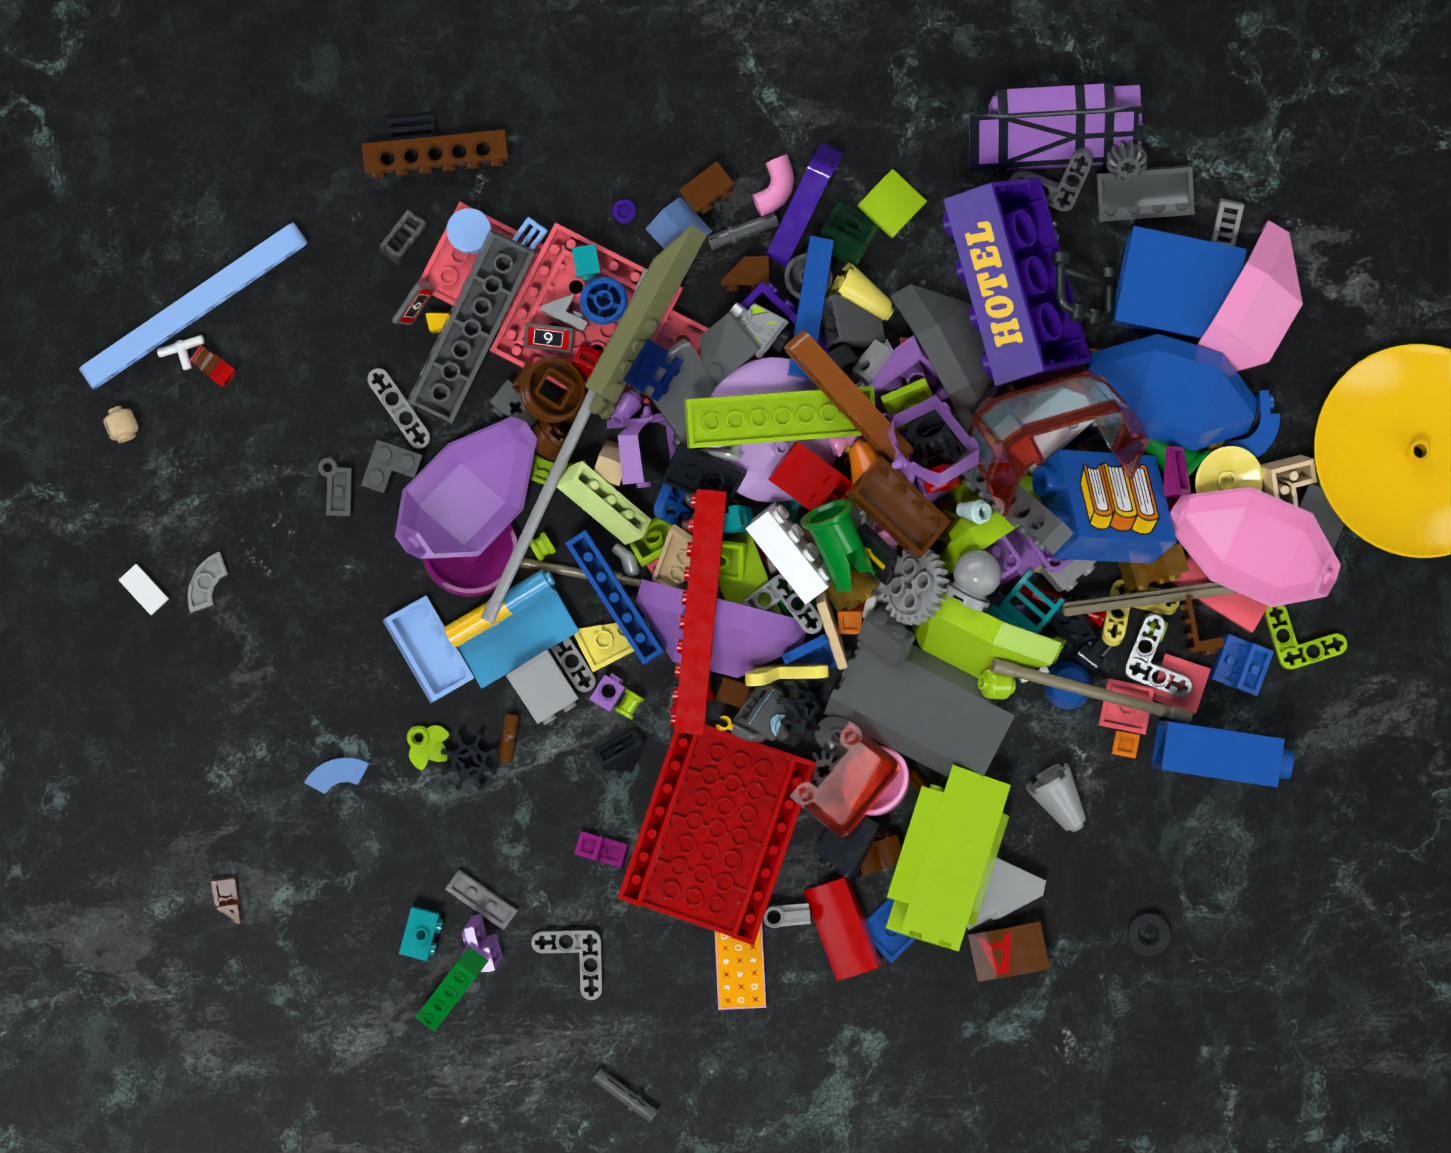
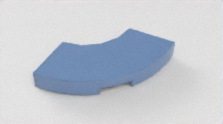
(336, 772)

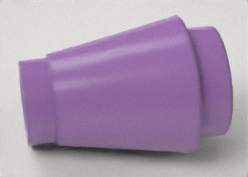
(626, 407)

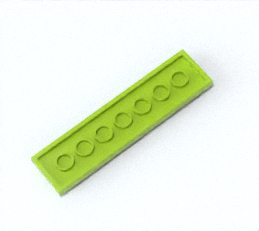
(766, 418)

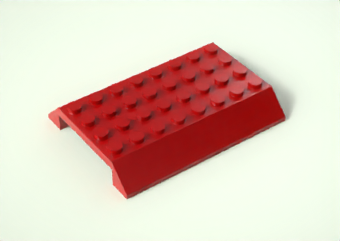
(716, 832)

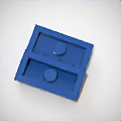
(1241, 664)

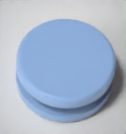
(468, 230)

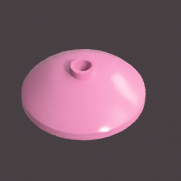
(895, 791)

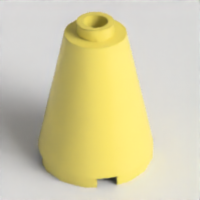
(862, 292)

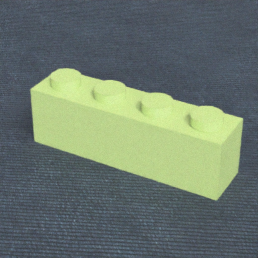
(603, 502)

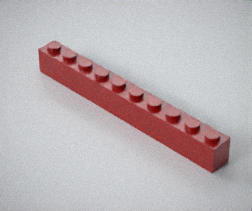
(700, 611)

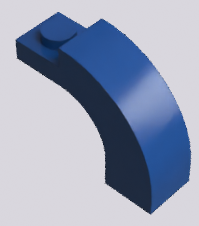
(1266, 427)

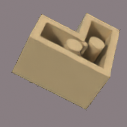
(1286, 474)

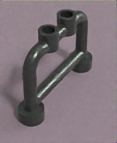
(1077, 311)

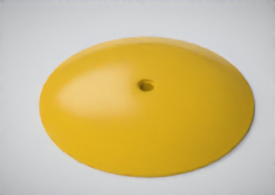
(1368, 455)

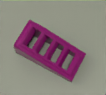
(1175, 473)

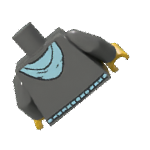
(760, 716)

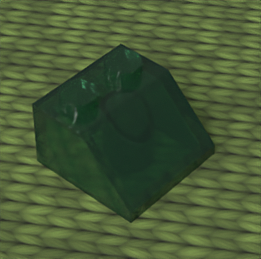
(850, 231)

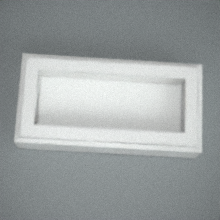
(143, 589)

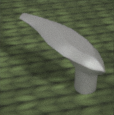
(726, 454)

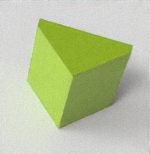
(651, 544)
(732, 561)

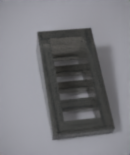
(390, 253)

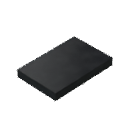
(695, 470)

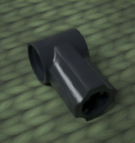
(1092, 653)

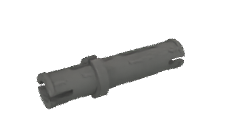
(744, 230)
(625, 1095)

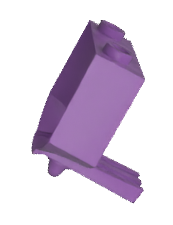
(629, 445)
(909, 470)

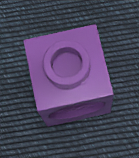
(608, 703)

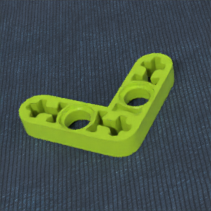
(1292, 646)

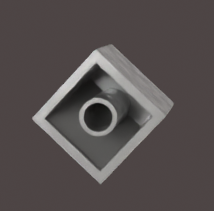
(543, 687)

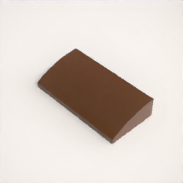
(898, 508)

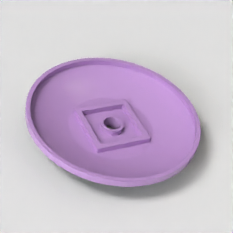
(761, 459)

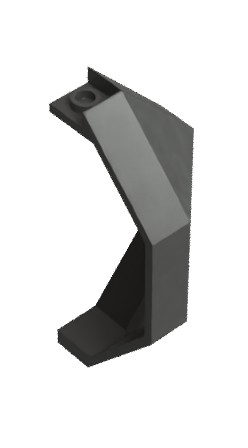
(949, 343)

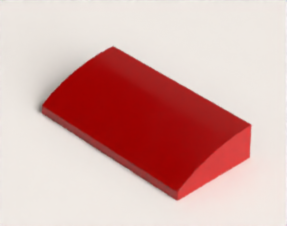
(842, 928)

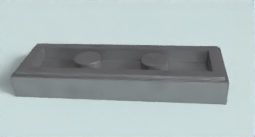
(481, 899)

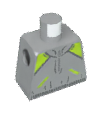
(761, 325)

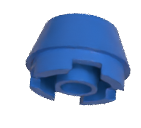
(603, 300)
(1066, 699)

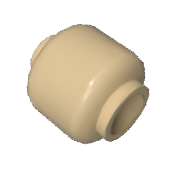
(120, 424)

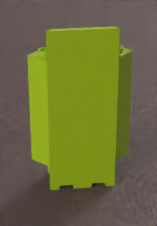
(948, 858)

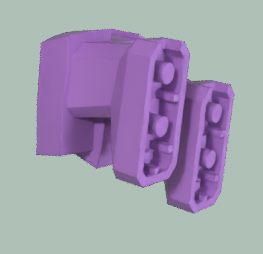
(1019, 554)

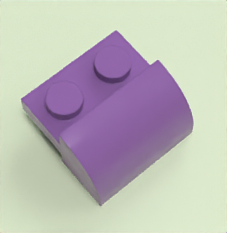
(487, 946)

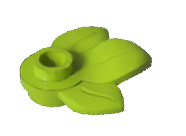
(429, 747)

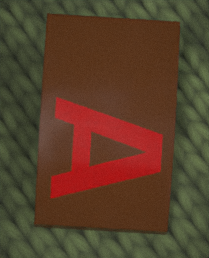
(1009, 951)

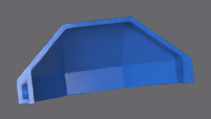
(1178, 390)

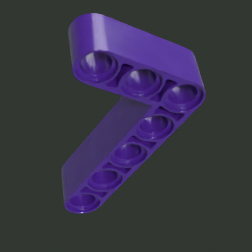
(803, 203)

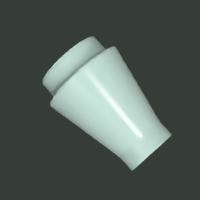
(976, 511)

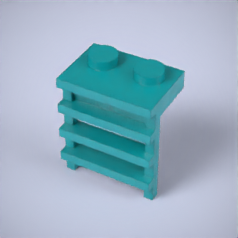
(1009, 613)

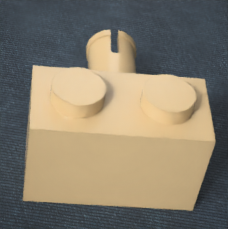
(608, 464)

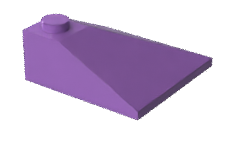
(903, 367)

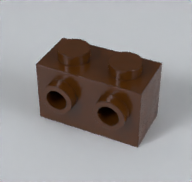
(707, 188)

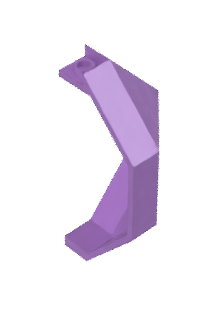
(467, 492)
(742, 634)

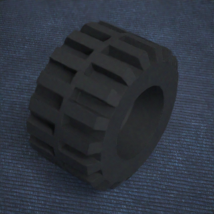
(934, 440)

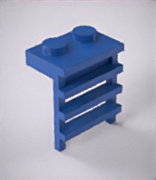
(812, 652)

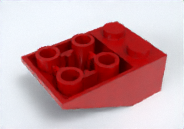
(809, 478)

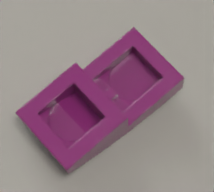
(602, 849)

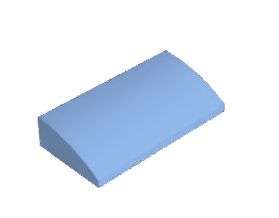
(427, 649)

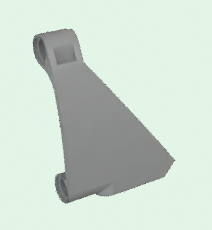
(1008, 890)

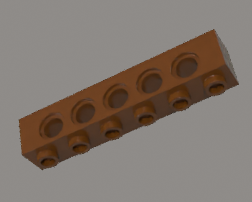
(375, 151)

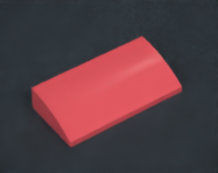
(1235, 607)

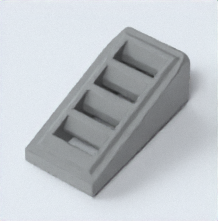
(1238, 206)

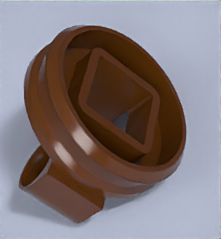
(533, 376)

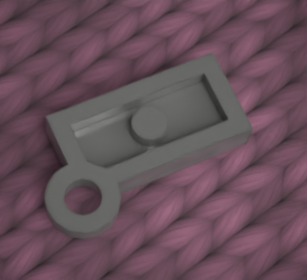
(338, 488)

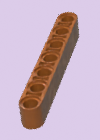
(845, 395)

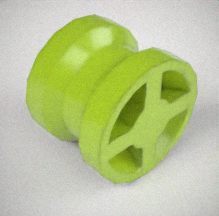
(542, 546)

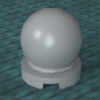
(975, 577)

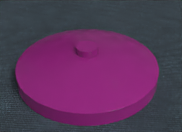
(474, 574)

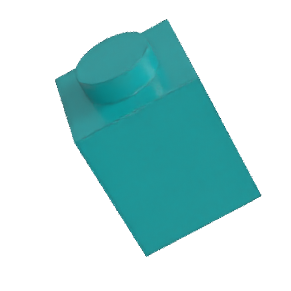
(586, 262)

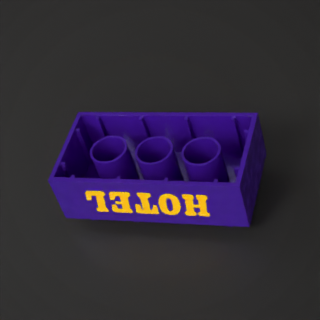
(1006, 263)

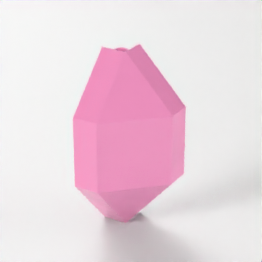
(1258, 304)
(1256, 545)

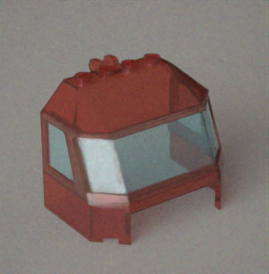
(1009, 422)

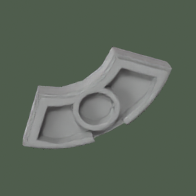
(204, 581)

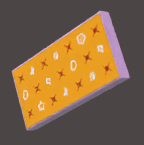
(740, 972)

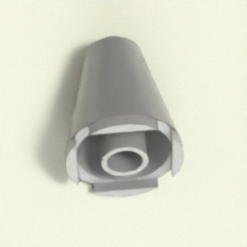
(1059, 796)

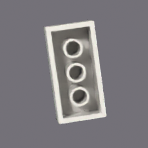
(790, 551)

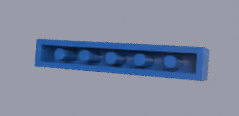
(615, 597)

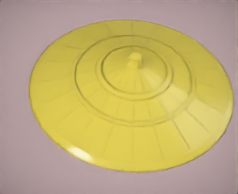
(1229, 469)

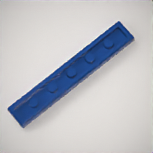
(812, 293)

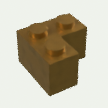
(1162, 570)

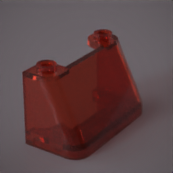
(851, 785)

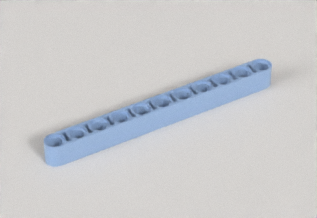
(193, 305)

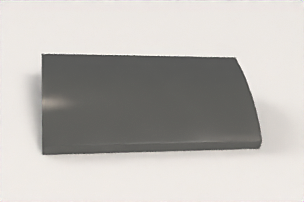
(1152, 195)

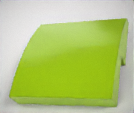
(892, 203)

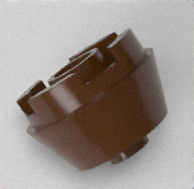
(549, 438)

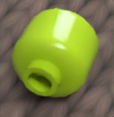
(996, 685)

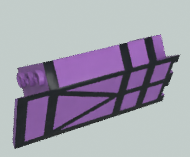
(1049, 123)

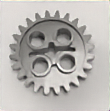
(916, 588)

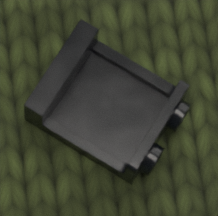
(849, 850)

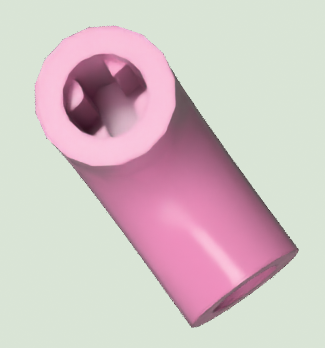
(779, 188)

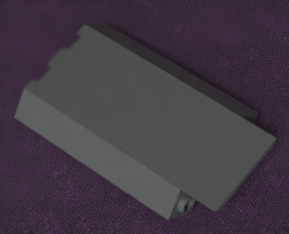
(921, 709)

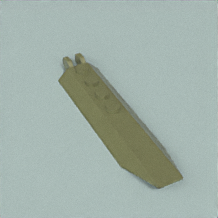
(641, 319)

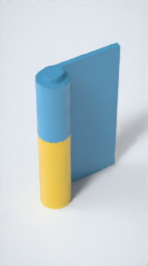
(526, 626)

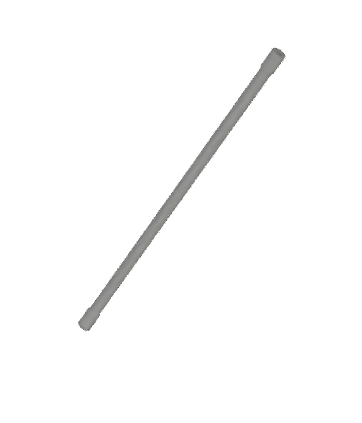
(495, 602)

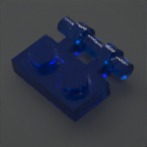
(646, 367)

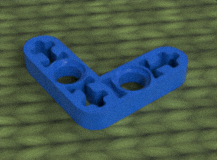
(672, 502)

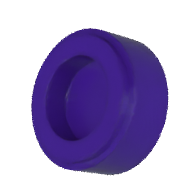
(624, 211)

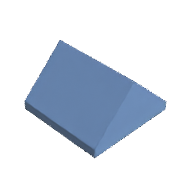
(674, 221)

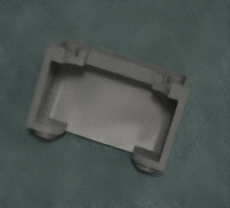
(690, 383)

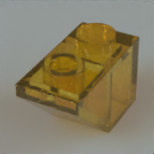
(860, 590)

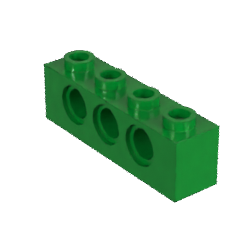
(451, 988)

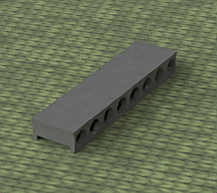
(471, 326)

